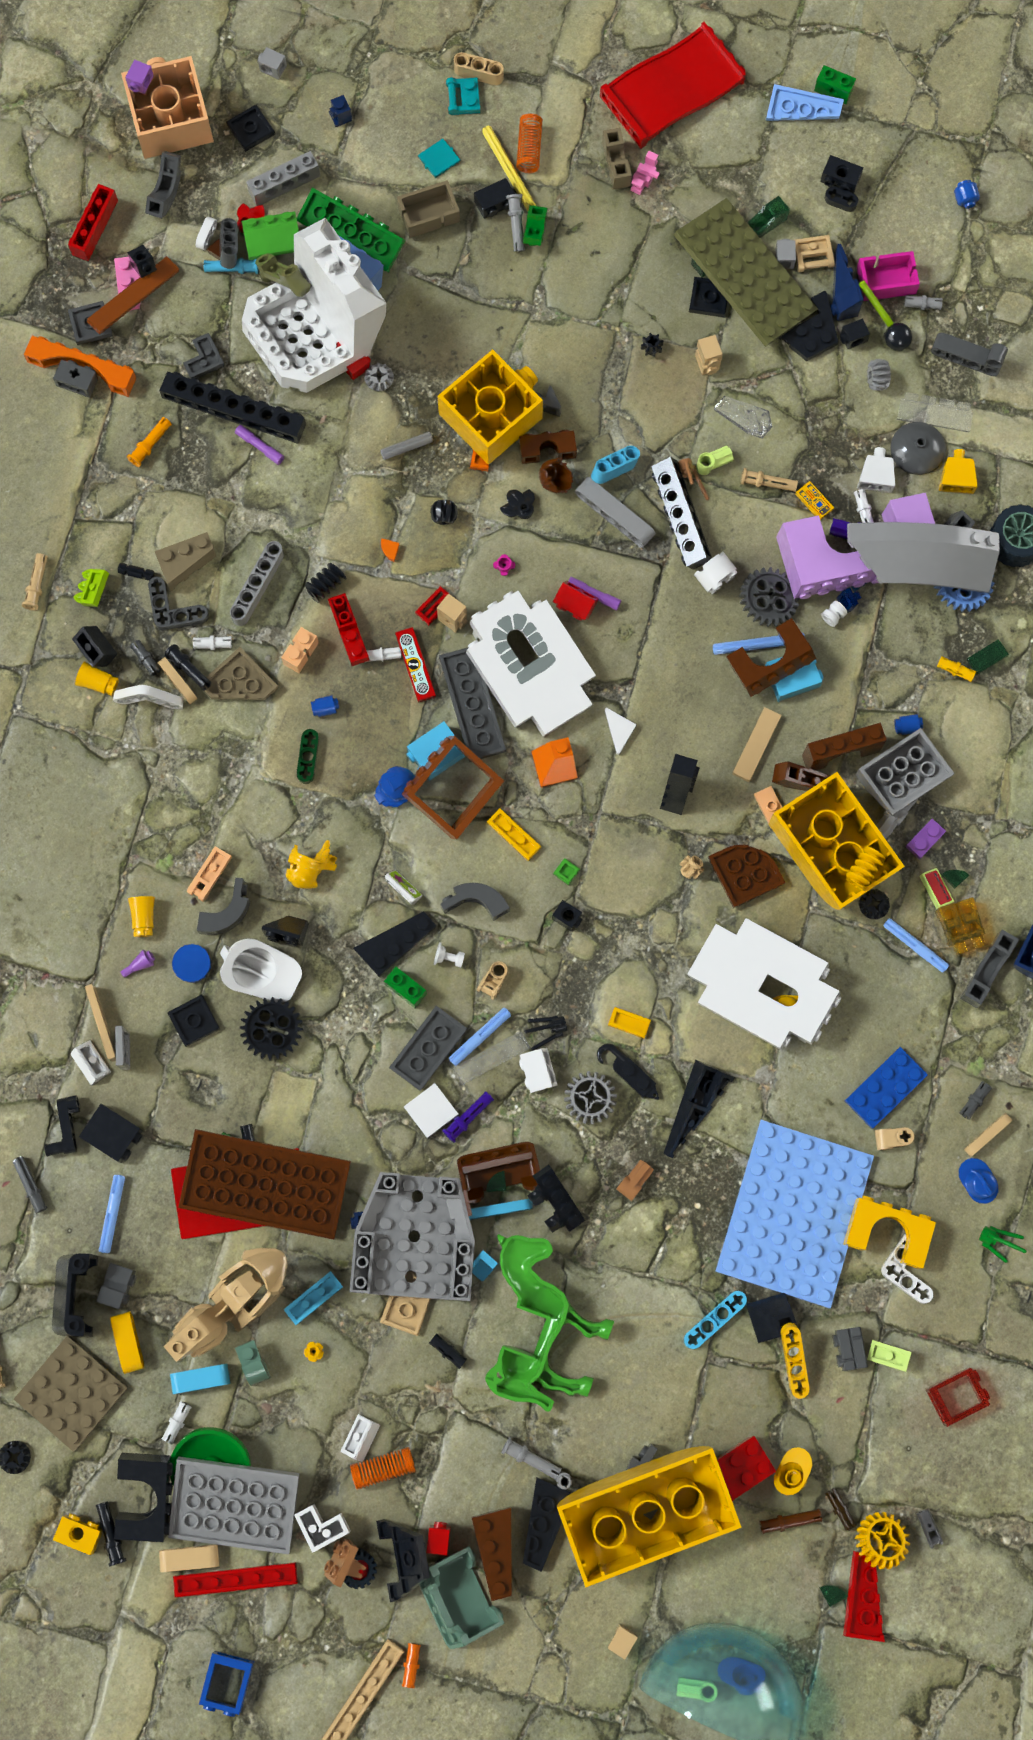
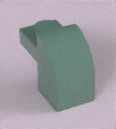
(252, 1363)

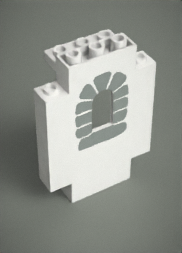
(544, 689)

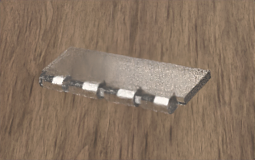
(937, 415)

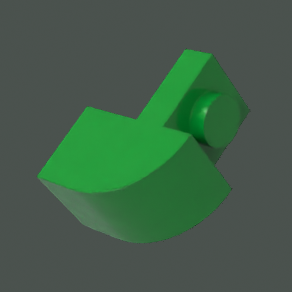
(535, 225)

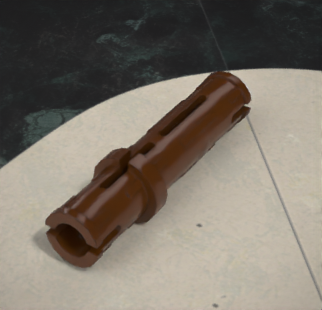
(794, 1520)

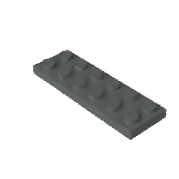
(472, 705)

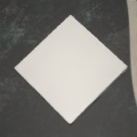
(431, 1110)

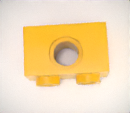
(66, 1536)

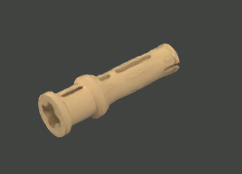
(758, 481)
(34, 589)

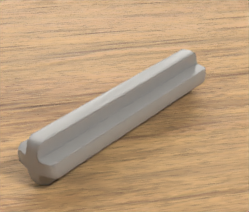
(406, 445)

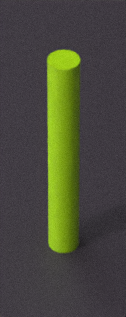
(876, 304)

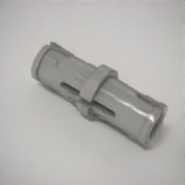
(923, 302)
(564, 1486)

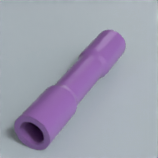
(250, 438)
(604, 598)

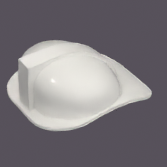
(259, 970)

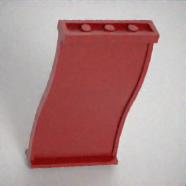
(672, 85)

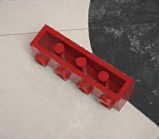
(93, 222)

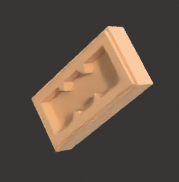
(767, 802)

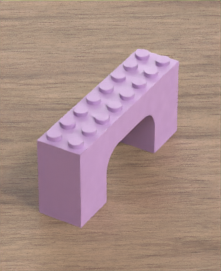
(818, 568)

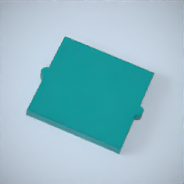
(439, 158)

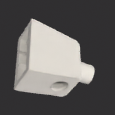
(877, 472)

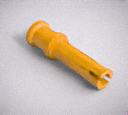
(144, 448)

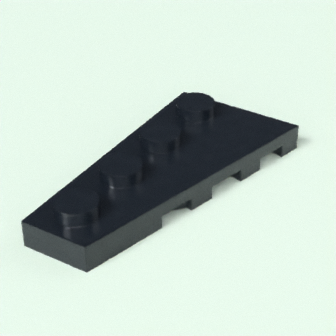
(390, 946)
(543, 1523)

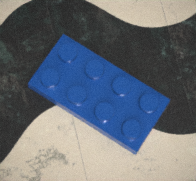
(886, 1088)

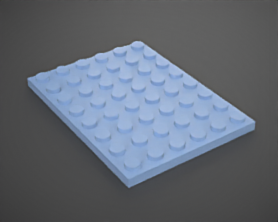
(794, 1214)

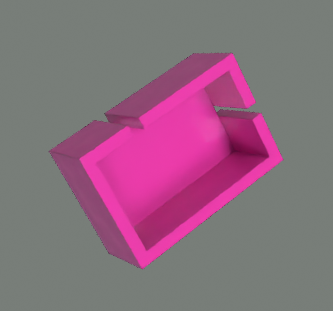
(890, 276)

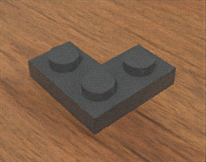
(208, 358)

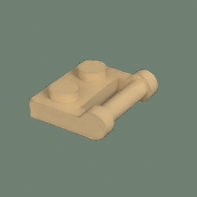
(814, 247)

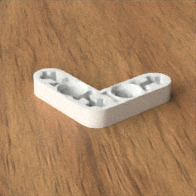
(144, 692)
(898, 1267)

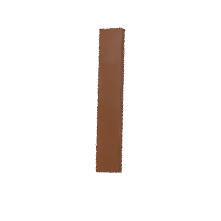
(132, 296)

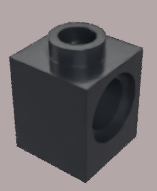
(142, 261)
(854, 334)
(563, 908)

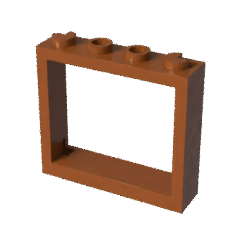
(473, 808)

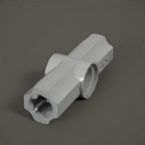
(888, 822)

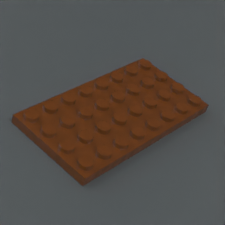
(264, 1184)

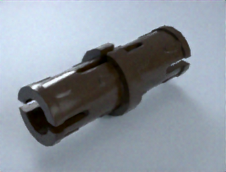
(840, 1509)

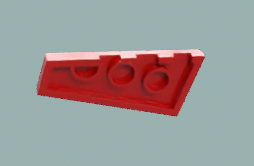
(863, 1600)

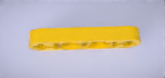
(797, 1360)

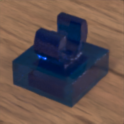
(849, 599)

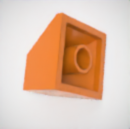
(554, 762)

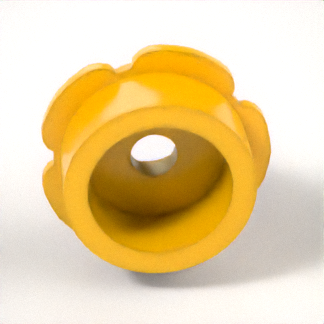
(314, 1346)

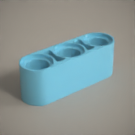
(615, 464)
(200, 1378)

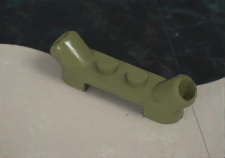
(285, 275)

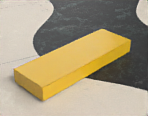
(514, 834)

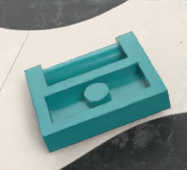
(469, 96)

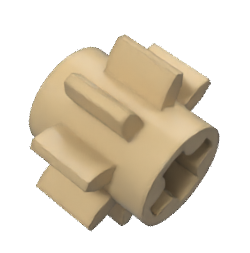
(691, 867)

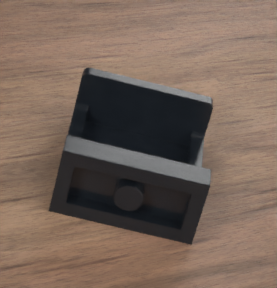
(111, 1134)

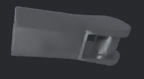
(928, 1525)

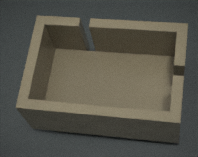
(428, 209)

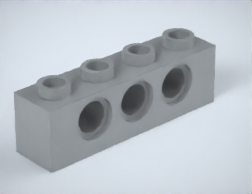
(283, 178)

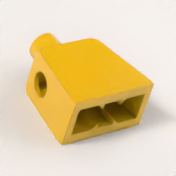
(958, 474)

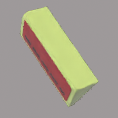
(936, 888)

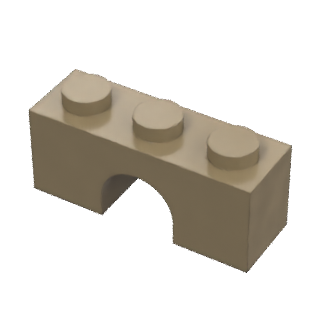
(615, 157)

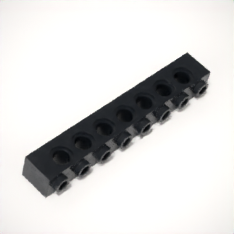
(292, 431)

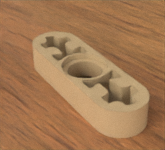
(177, 680)
(988, 1134)

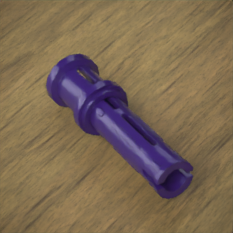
(462, 1125)

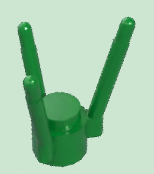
(990, 1236)

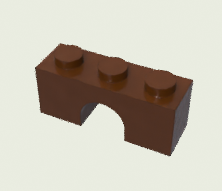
(562, 442)

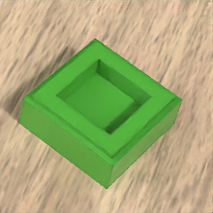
(566, 871)

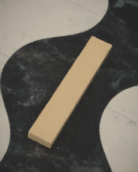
(364, 1692)

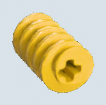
(864, 867)

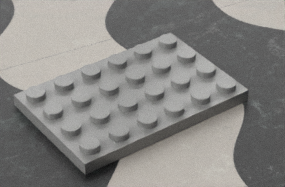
(233, 1505)

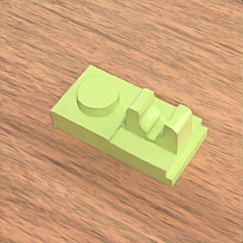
(889, 1356)

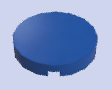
(191, 963)

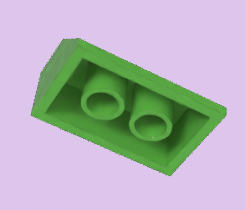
(270, 234)

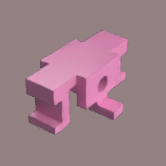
(645, 173)

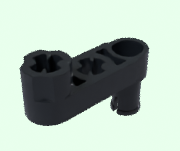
(65, 1107)

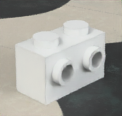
(538, 1070)

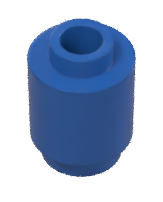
(325, 706)
(908, 724)

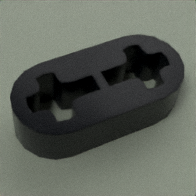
(841, 199)

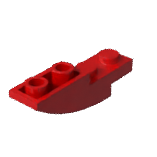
(348, 629)

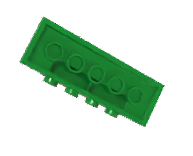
(351, 226)

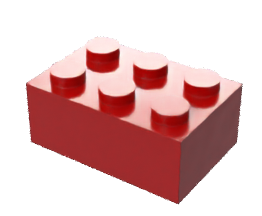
(744, 1466)

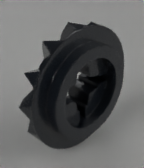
(871, 912)
(23, 1458)

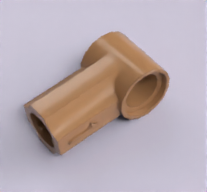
(632, 1183)

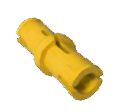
(956, 669)

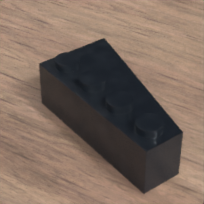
(679, 783)

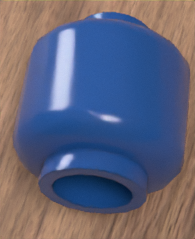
(966, 194)

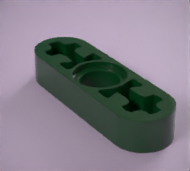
(304, 742)

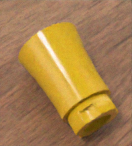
(96, 679)
(142, 915)

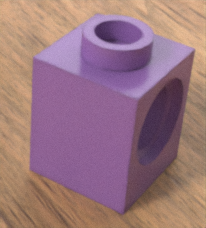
(139, 76)

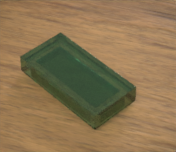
(987, 657)

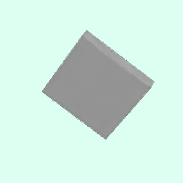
(122, 1039)

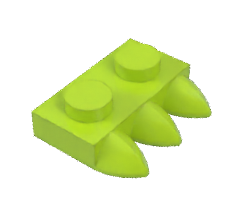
(92, 587)

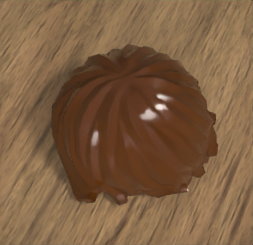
(555, 476)

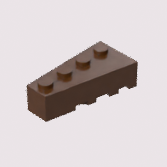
(495, 1548)

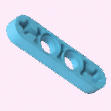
(499, 1209)
(716, 1321)

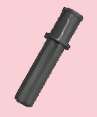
(29, 1184)

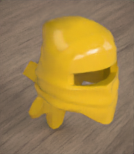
(305, 870)

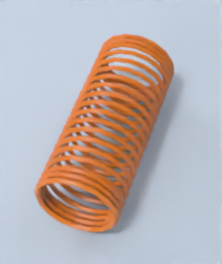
(534, 160)
(408, 1461)

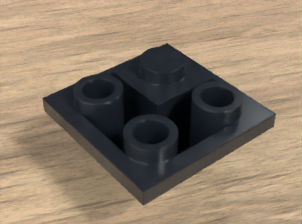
(287, 929)
(770, 1316)

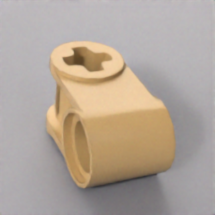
(493, 981)
(890, 1138)

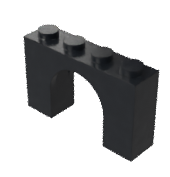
(156, 1472)

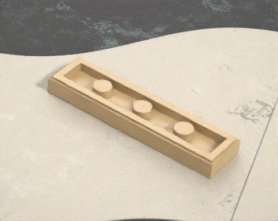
(756, 744)
(101, 1022)

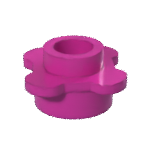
(504, 559)

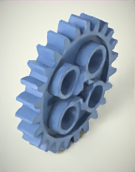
(973, 598)

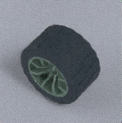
(1015, 535)

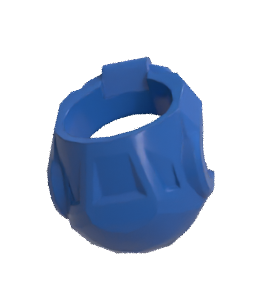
(392, 786)

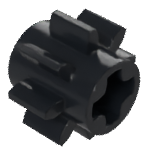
(649, 341)

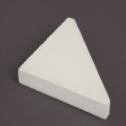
(619, 728)

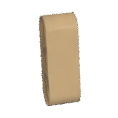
(470, 66)
(189, 1558)

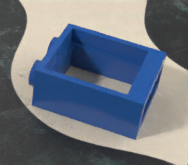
(230, 1661)

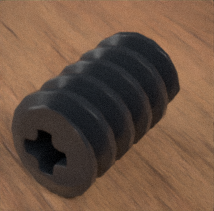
(324, 581)

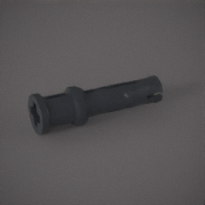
(183, 662)
(112, 1545)

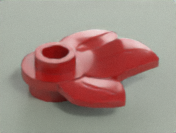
(245, 213)

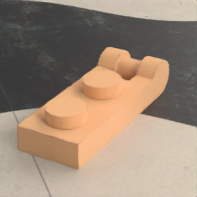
(209, 873)

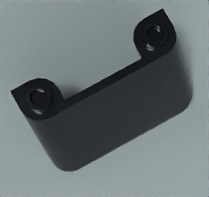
(63, 1319)

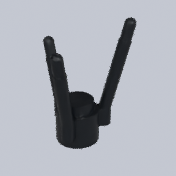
(556, 1024)

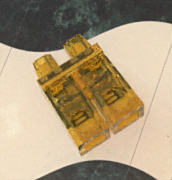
(961, 924)

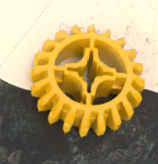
(896, 1544)

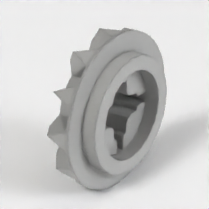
(386, 379)

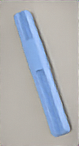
(916, 945)
(482, 1034)
(111, 1214)

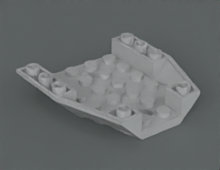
(438, 1258)

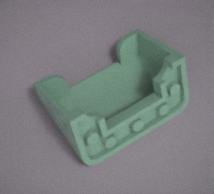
(458, 1600)

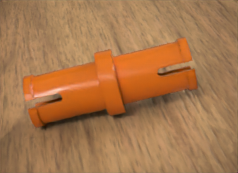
(411, 1665)

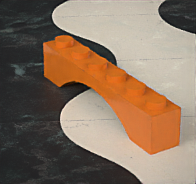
(46, 354)

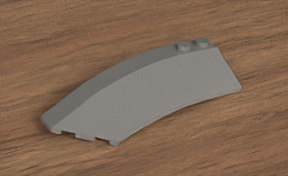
(927, 553)

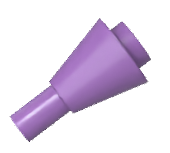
(142, 961)

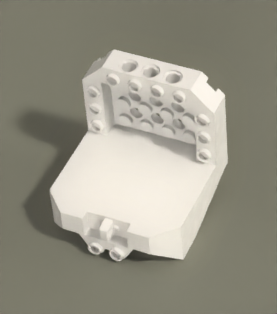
(338, 308)

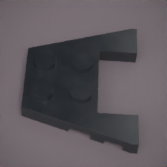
(816, 333)
(409, 1557)

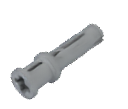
(516, 212)
(521, 1454)

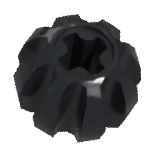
(444, 512)

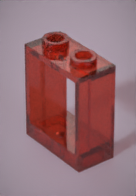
(939, 1405)

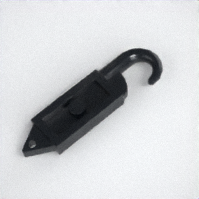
(630, 1072)

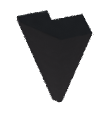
(701, 1090)

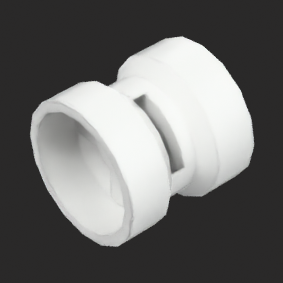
(834, 613)

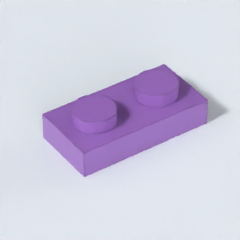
(925, 839)

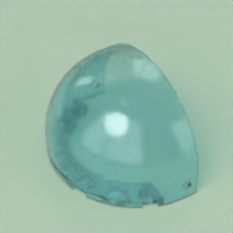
(727, 1682)

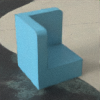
(483, 1265)

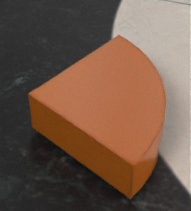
(478, 463)
(390, 548)

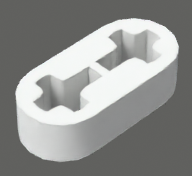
(206, 233)

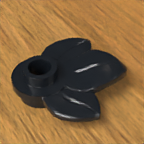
(517, 502)

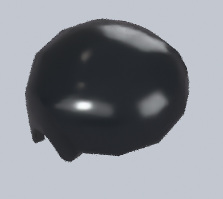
(898, 336)

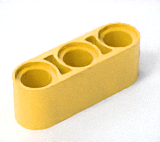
(127, 1342)

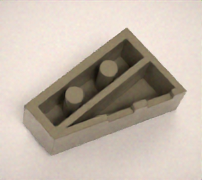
(185, 558)

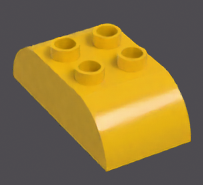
(608, 1519)

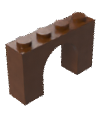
(756, 677)
(867, 740)

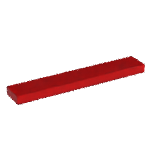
(235, 1579)

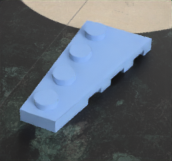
(802, 105)

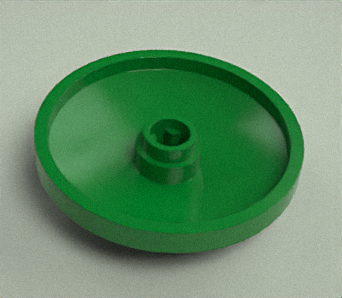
(211, 1445)

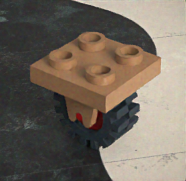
(350, 1565)

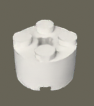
(715, 572)

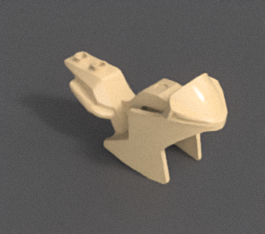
(206, 1325)

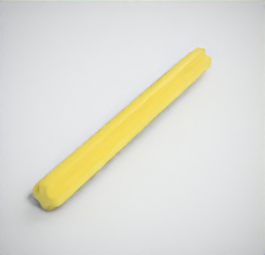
(508, 166)

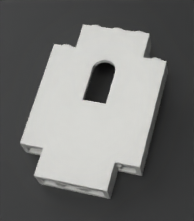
(737, 966)

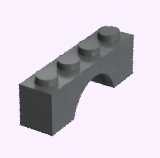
(988, 968)

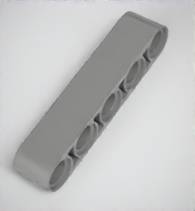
(615, 512)
(257, 574)

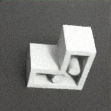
(318, 1532)

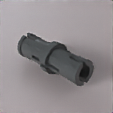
(145, 657)
(975, 1100)

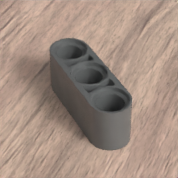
(228, 243)

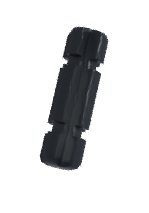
(135, 571)

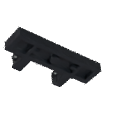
(551, 1189)

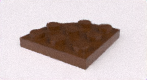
(745, 873)

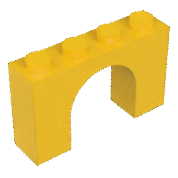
(917, 1229)

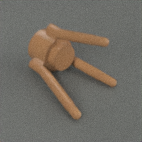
(687, 469)

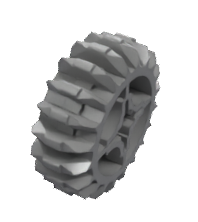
(599, 1099)

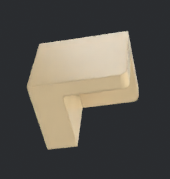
(622, 1641)

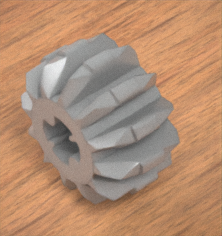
(878, 374)

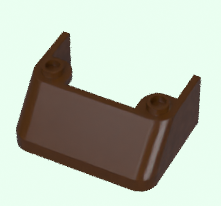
(476, 1169)

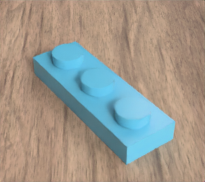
(313, 1298)

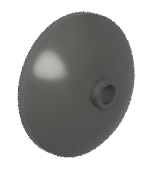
(914, 457)

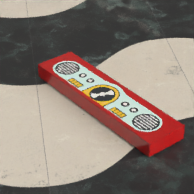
(415, 664)

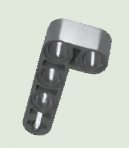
(969, 354)

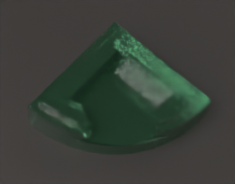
(955, 877)
(497, 1183)
(832, 1594)

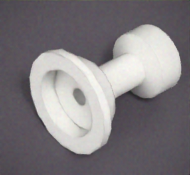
(441, 955)

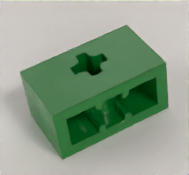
(835, 84)
(405, 987)

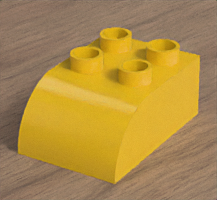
(826, 835)

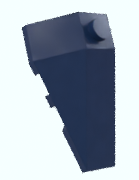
(846, 291)

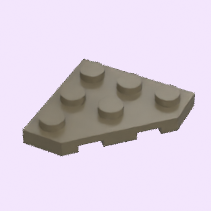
(239, 679)

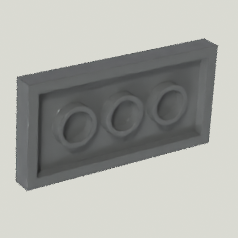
(428, 1048)

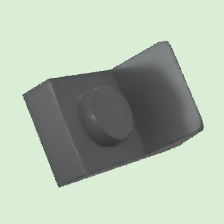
(550, 402)

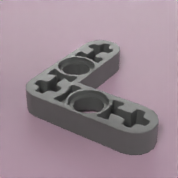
(171, 615)

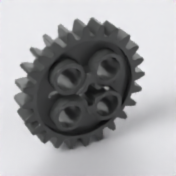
(768, 597)

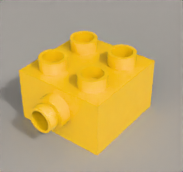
(491, 405)

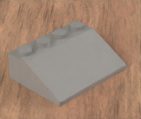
(904, 772)

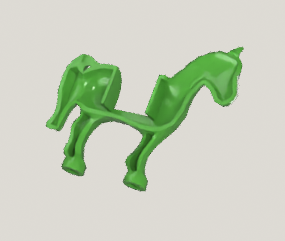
(543, 1299)

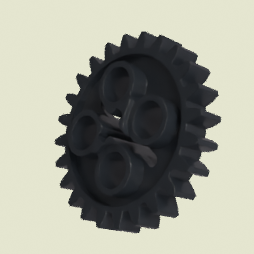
(277, 1012)

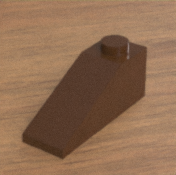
(796, 776)

